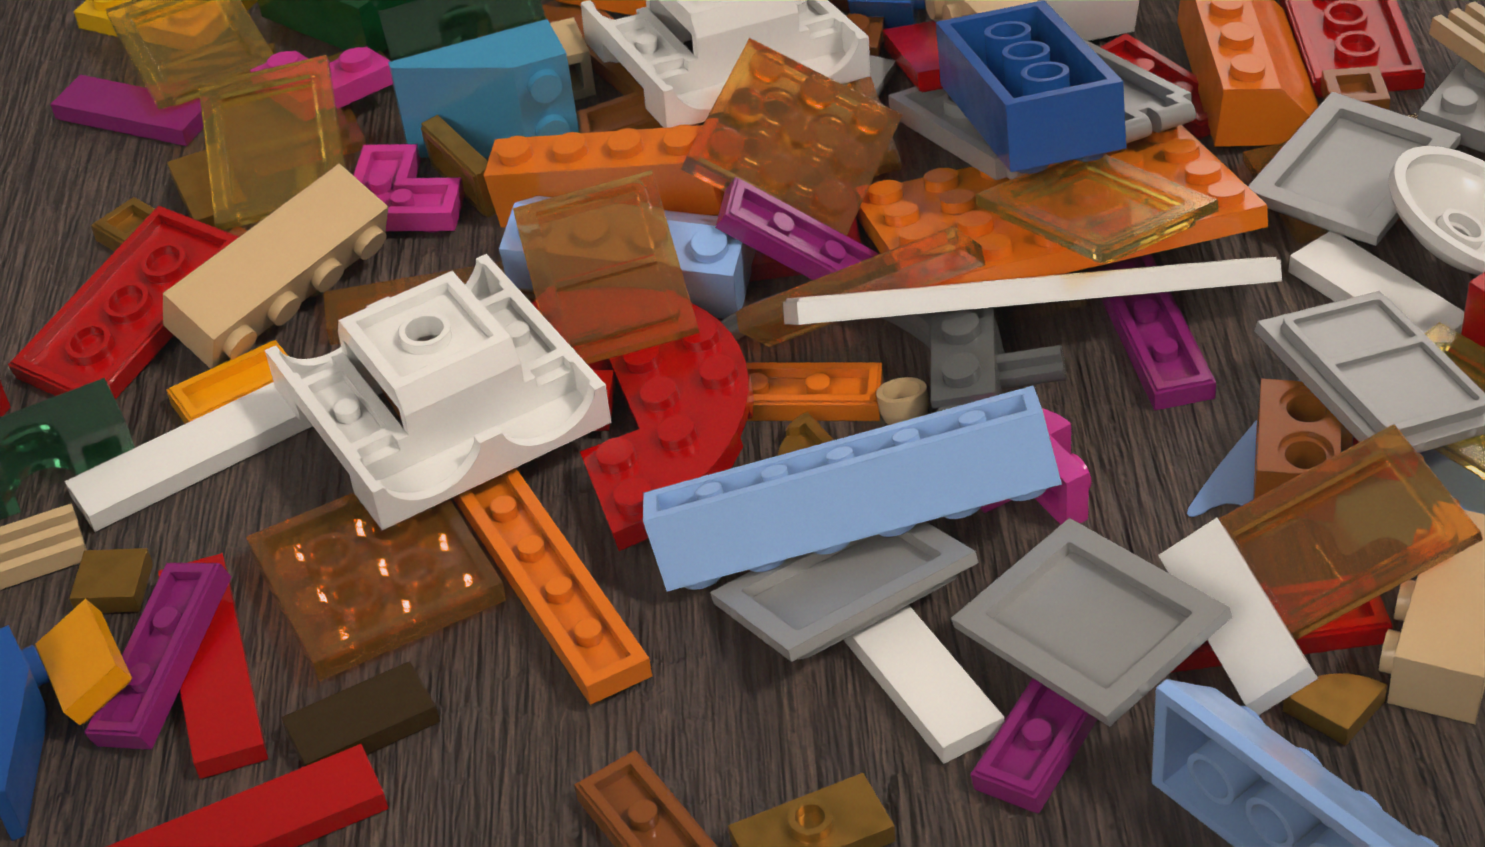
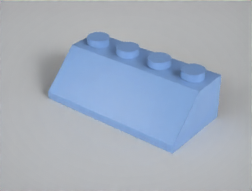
(711, 261)
(1254, 782)

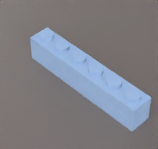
(851, 490)

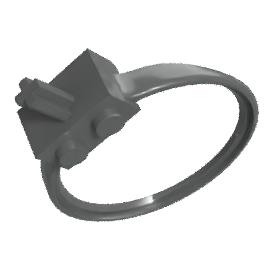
(968, 356)

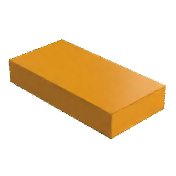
(222, 384)
(83, 662)

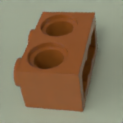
(1292, 434)

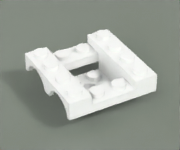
(686, 85)
(474, 386)

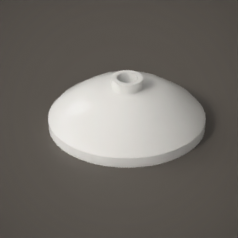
(1443, 203)

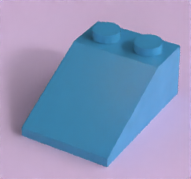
(489, 88)

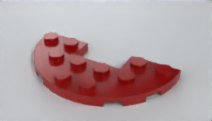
(689, 418)

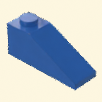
(21, 730)

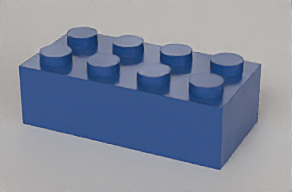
(1031, 86)

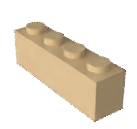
(275, 267)

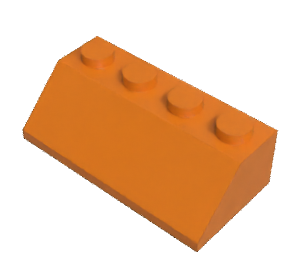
(1246, 70)
(575, 161)

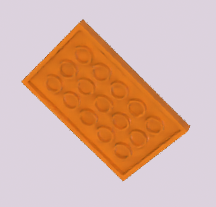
(946, 197)

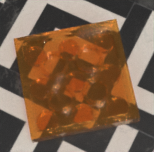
(793, 137)
(369, 588)

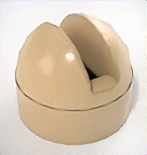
(902, 399)

